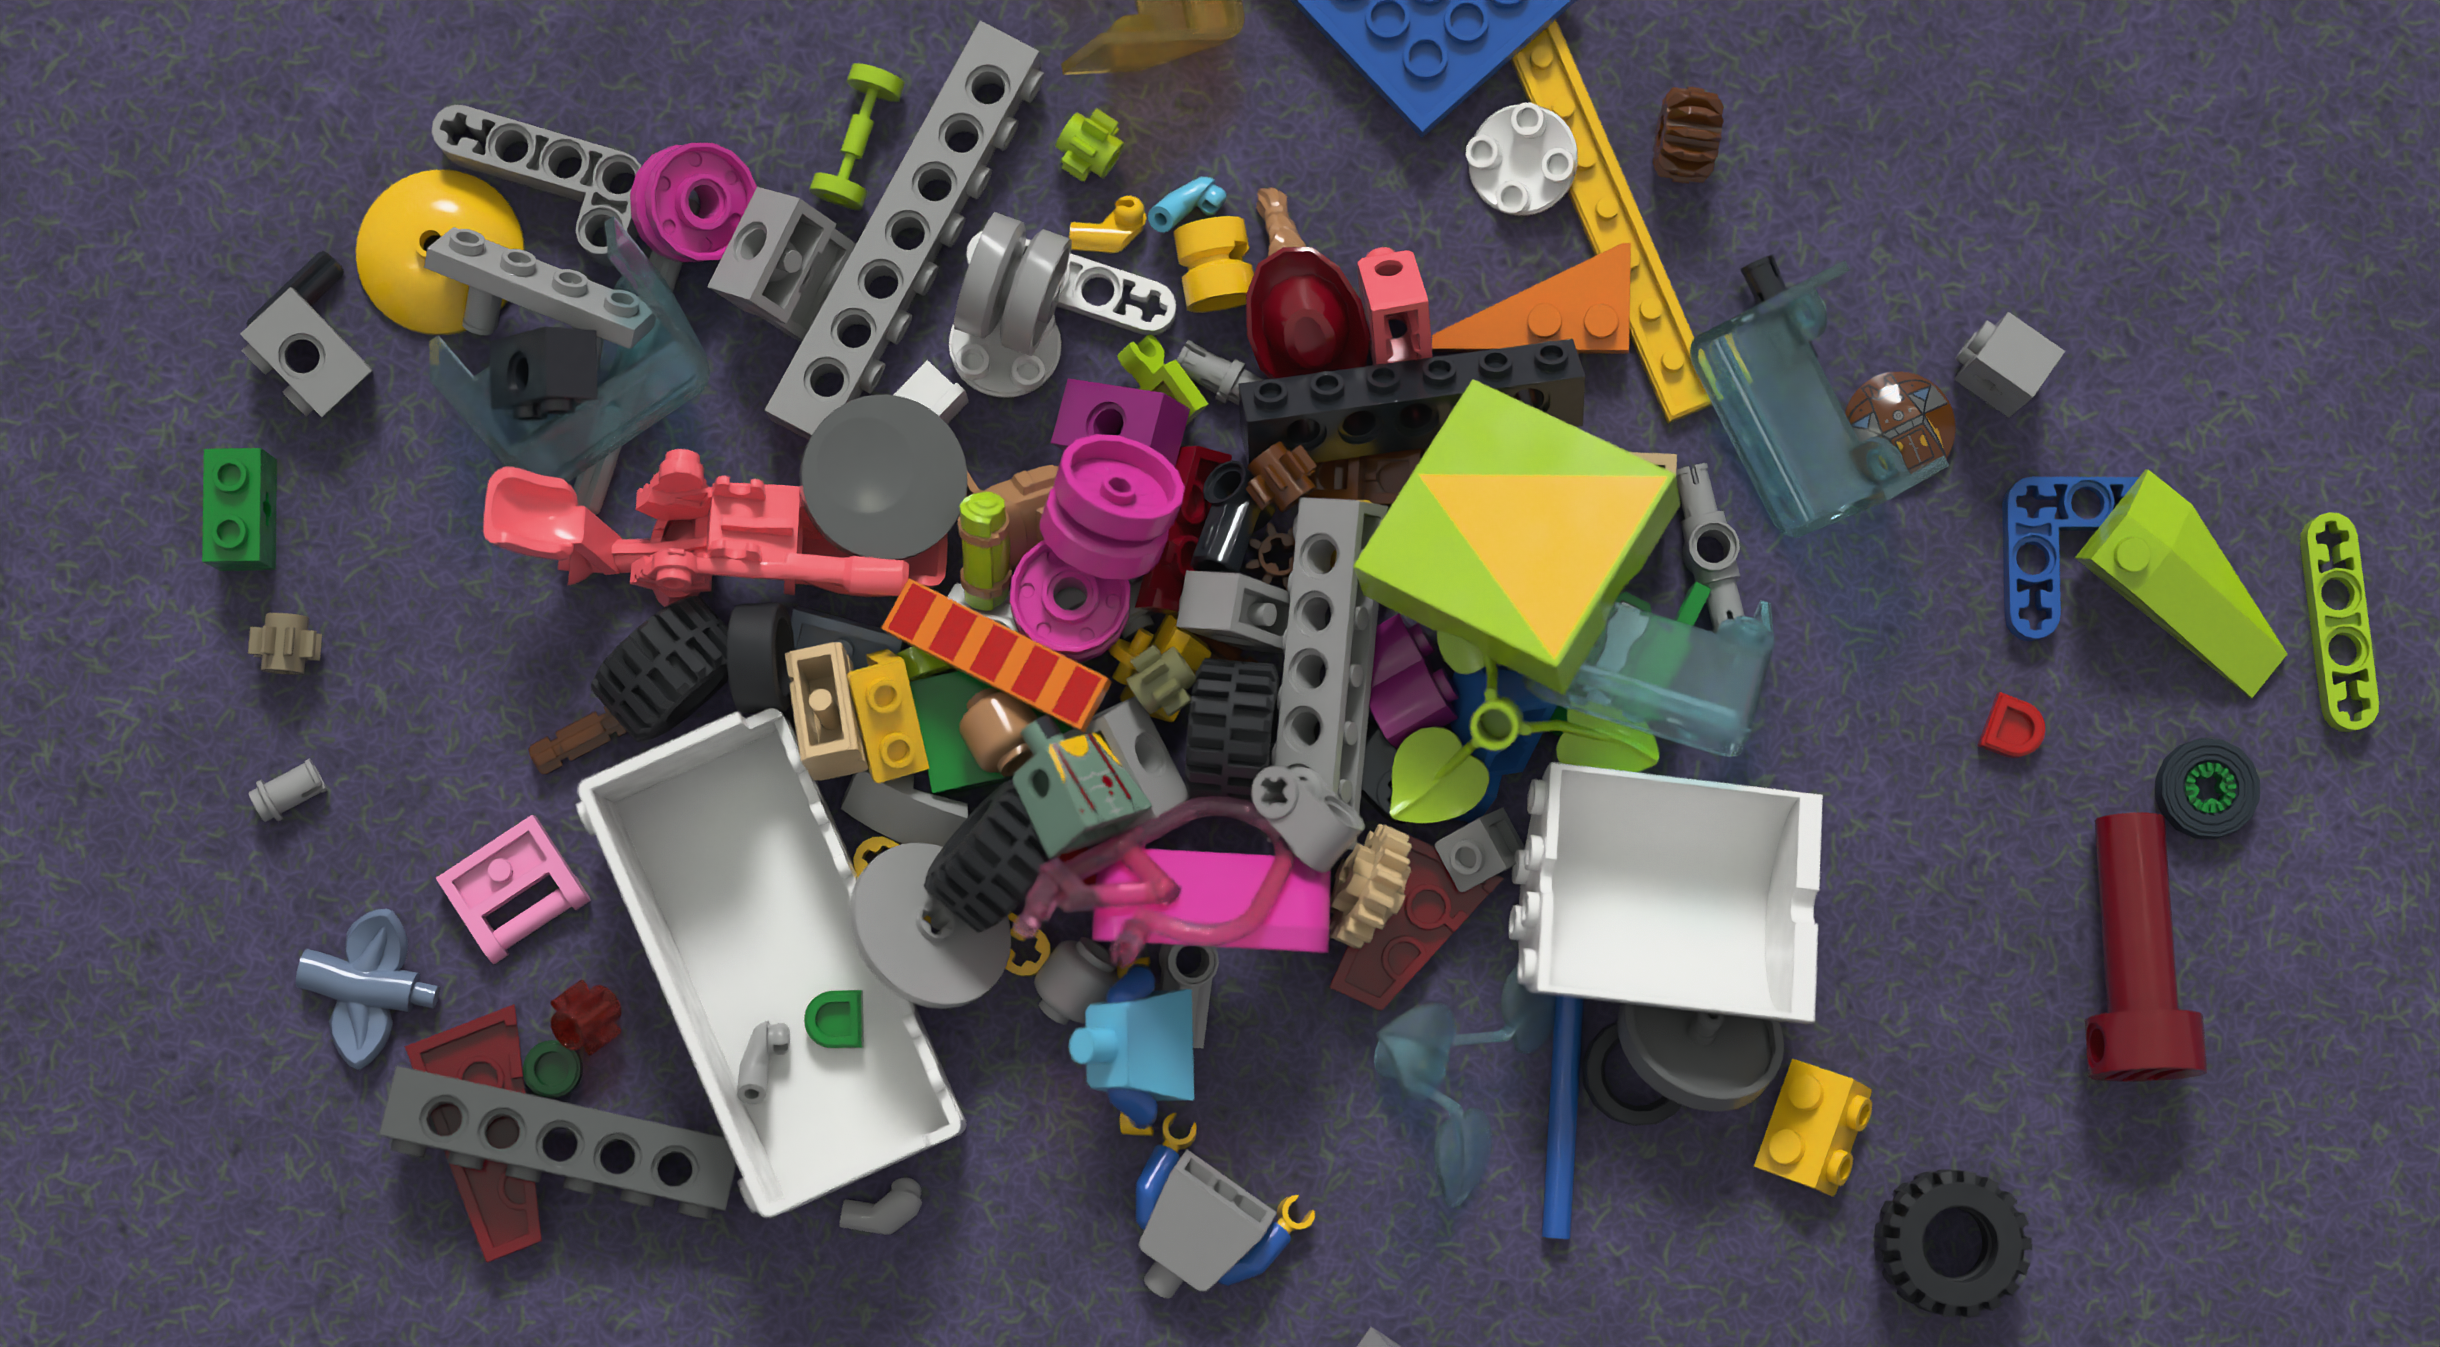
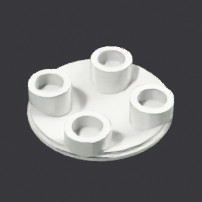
(1522, 159)
(1001, 370)

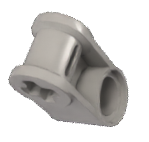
(1306, 814)

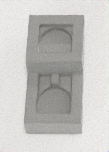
(902, 811)

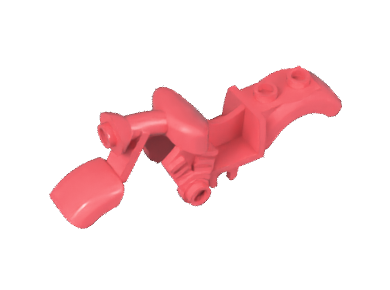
(697, 534)

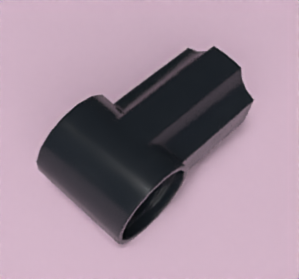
(1229, 520)

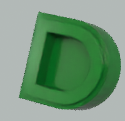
(836, 1019)

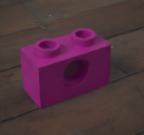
(1103, 408)

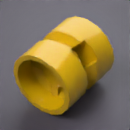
(1215, 264)

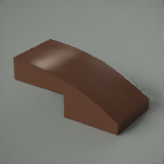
(1369, 477)

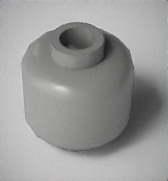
(1074, 978)

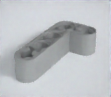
(540, 165)

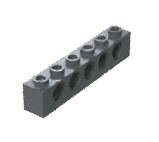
(419, 1093)

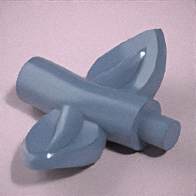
(366, 985)

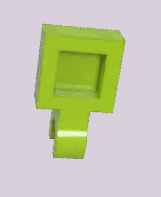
(1147, 366)

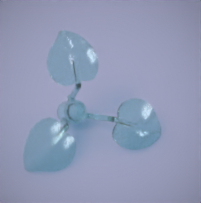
(1416, 1054)

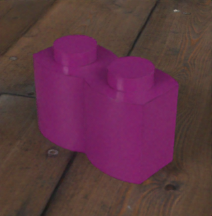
(1404, 685)

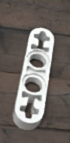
(1082, 270)

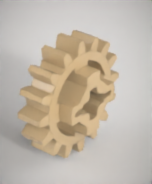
(1369, 886)

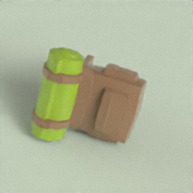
(998, 531)

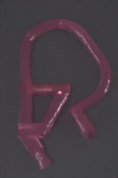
(1063, 885)

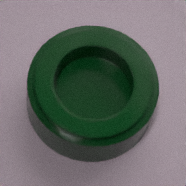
(552, 1069)

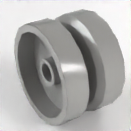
(1007, 283)

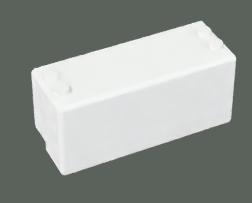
(745, 924)

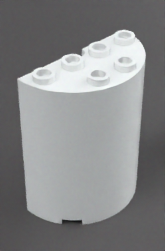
(1669, 893)

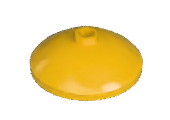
(393, 240)

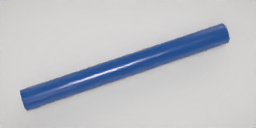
(1562, 1117)

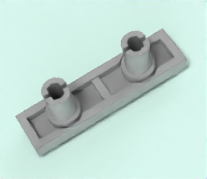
(520, 278)

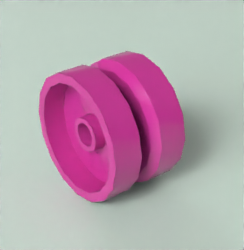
(1111, 506)

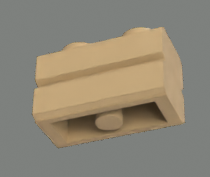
(825, 711)

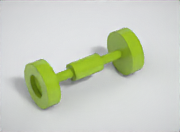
(874, 83)

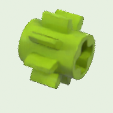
(1090, 144)

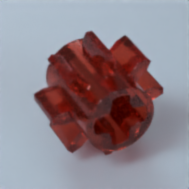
(585, 1017)

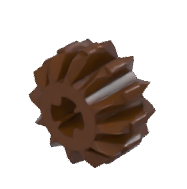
(1688, 135)

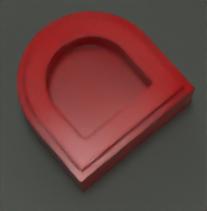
(2012, 727)

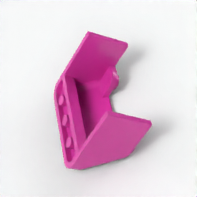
(1221, 889)

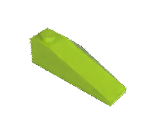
(2176, 574)

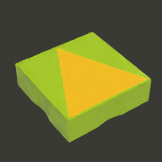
(1517, 535)

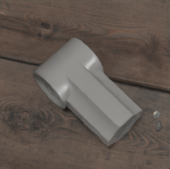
(1198, 981)

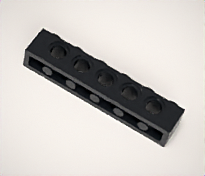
(1402, 402)

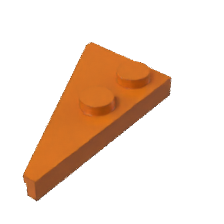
(1577, 304)

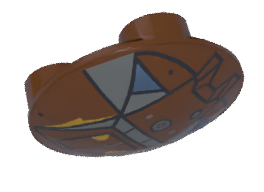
(1906, 413)

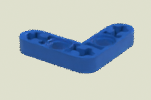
(2044, 533)

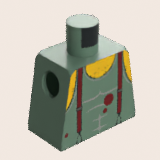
(1075, 789)

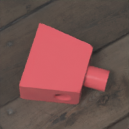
(1394, 290)

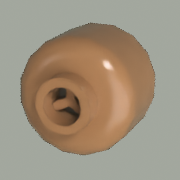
(993, 731)

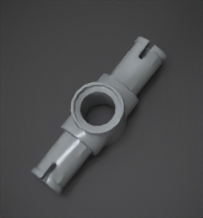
(1705, 520)

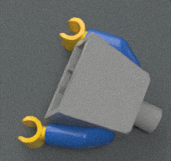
(1202, 1222)

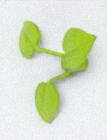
(1442, 780)

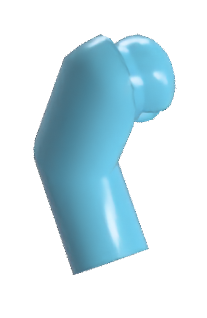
(1184, 200)

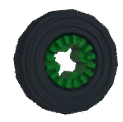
(2236, 784)

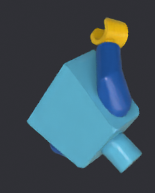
(1138, 1046)

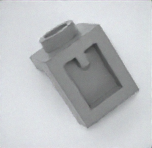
(1480, 849)

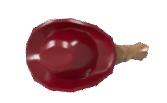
(1301, 304)

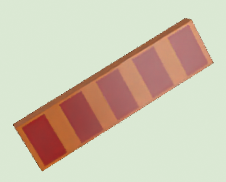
(996, 655)

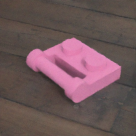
(502, 873)

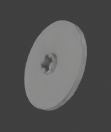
(899, 945)

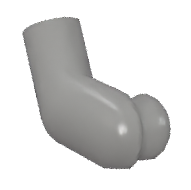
(888, 1213)

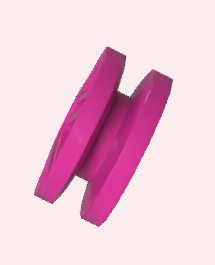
(662, 200)
(1072, 633)

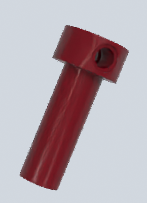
(2144, 1029)

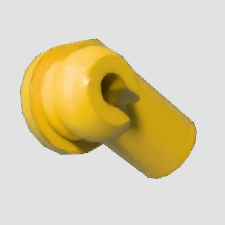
(1114, 232)

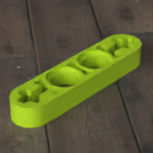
(2350, 622)

